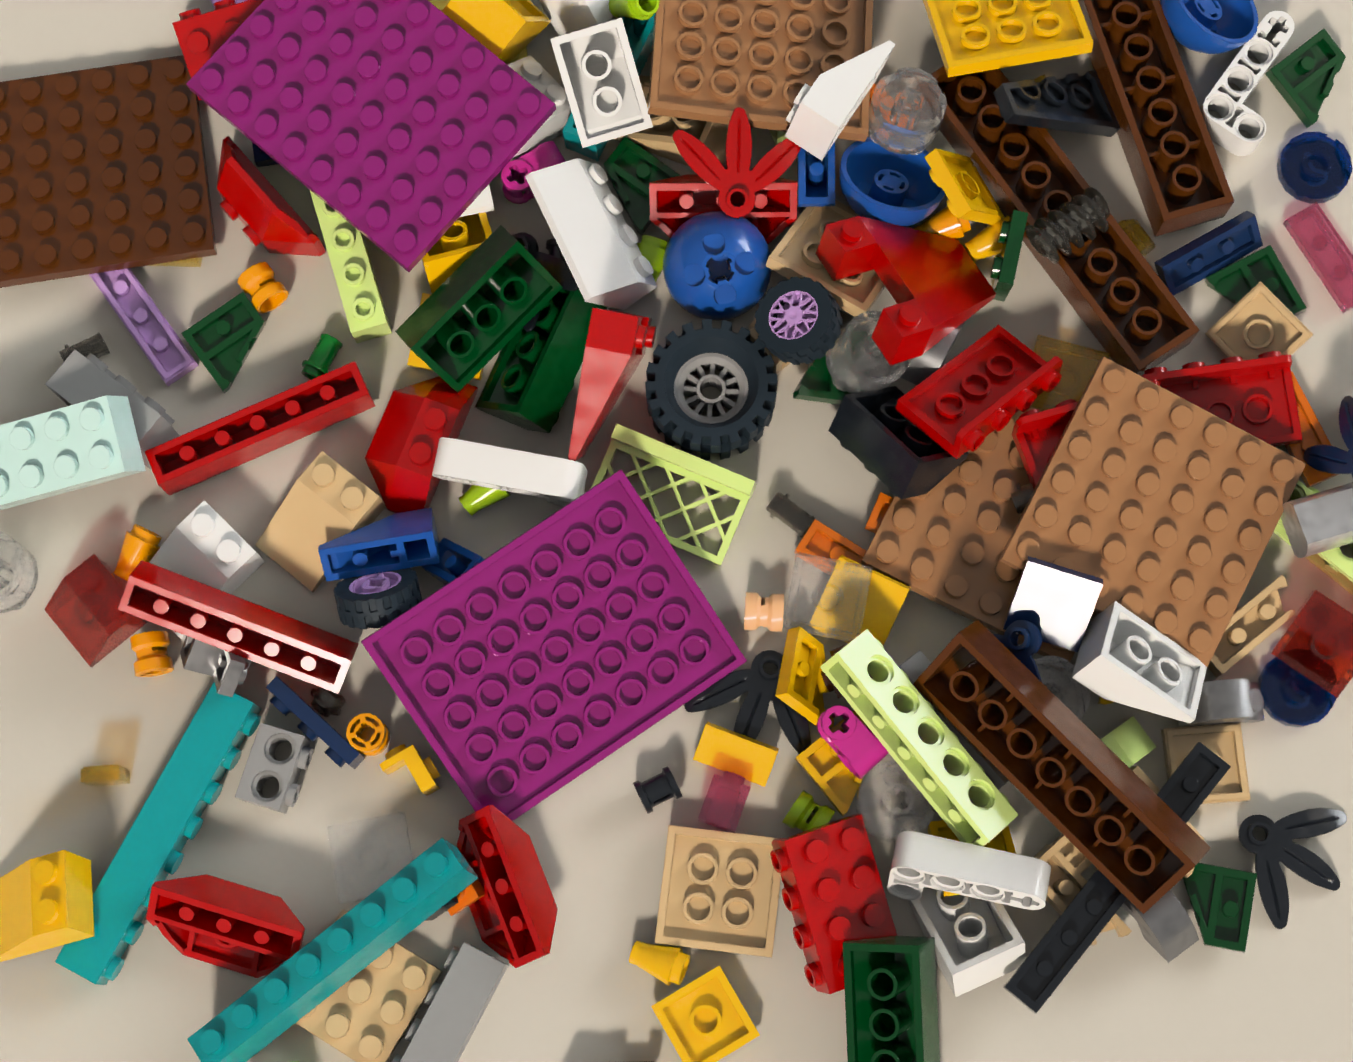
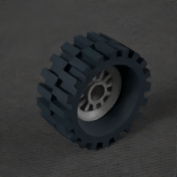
(711, 350)

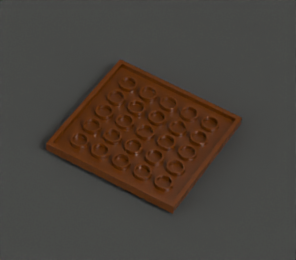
(101, 172)

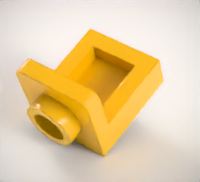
(422, 769)

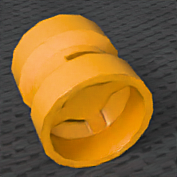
(262, 287)
(151, 653)
(370, 741)

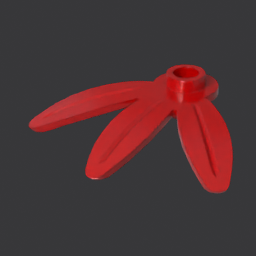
(738, 159)

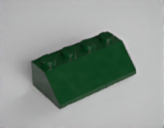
(478, 309)
(540, 365)
(891, 999)

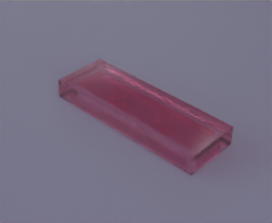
(1324, 252)

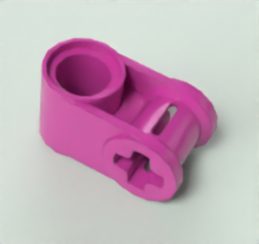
(540, 157)
(856, 745)

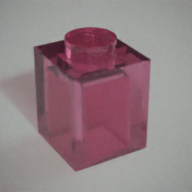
(724, 801)

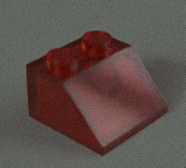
(88, 610)
(1319, 643)

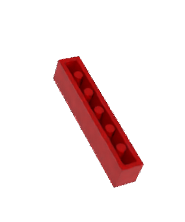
(260, 428)
(237, 626)

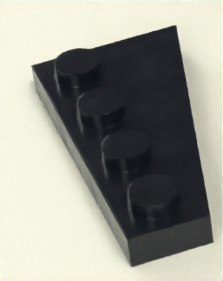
(1059, 104)

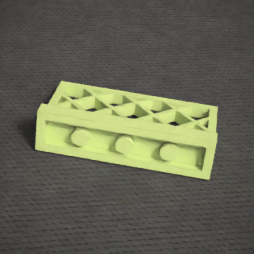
(690, 468)

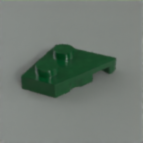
(1308, 75)
(1005, 266)
(1245, 274)
(226, 338)
(1222, 904)

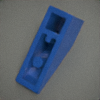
(383, 546)

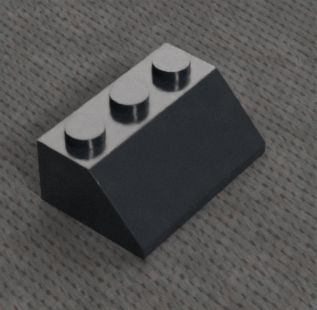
(891, 443)

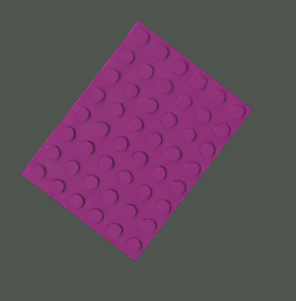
(375, 110)
(555, 650)

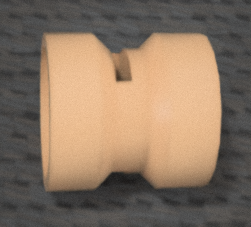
(764, 612)

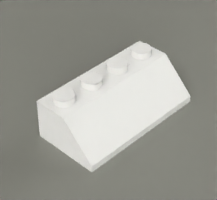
(592, 233)

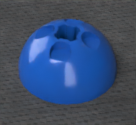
(1211, 24)
(888, 184)
(719, 238)

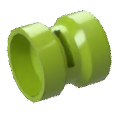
(802, 810)

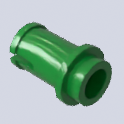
(321, 357)

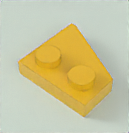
(800, 675)
(830, 773)

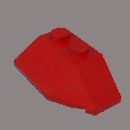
(685, 196)
(261, 207)
(408, 441)
(518, 906)
(225, 923)

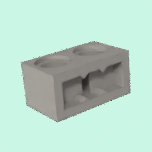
(264, 766)

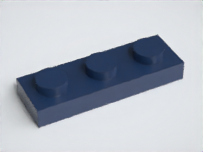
(1209, 253)
(313, 724)

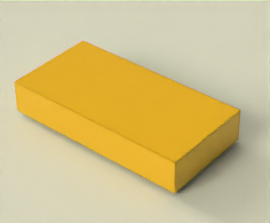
(735, 753)

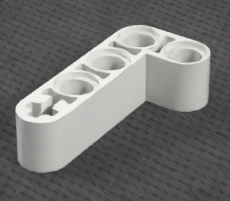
(1246, 76)
(510, 470)
(966, 870)

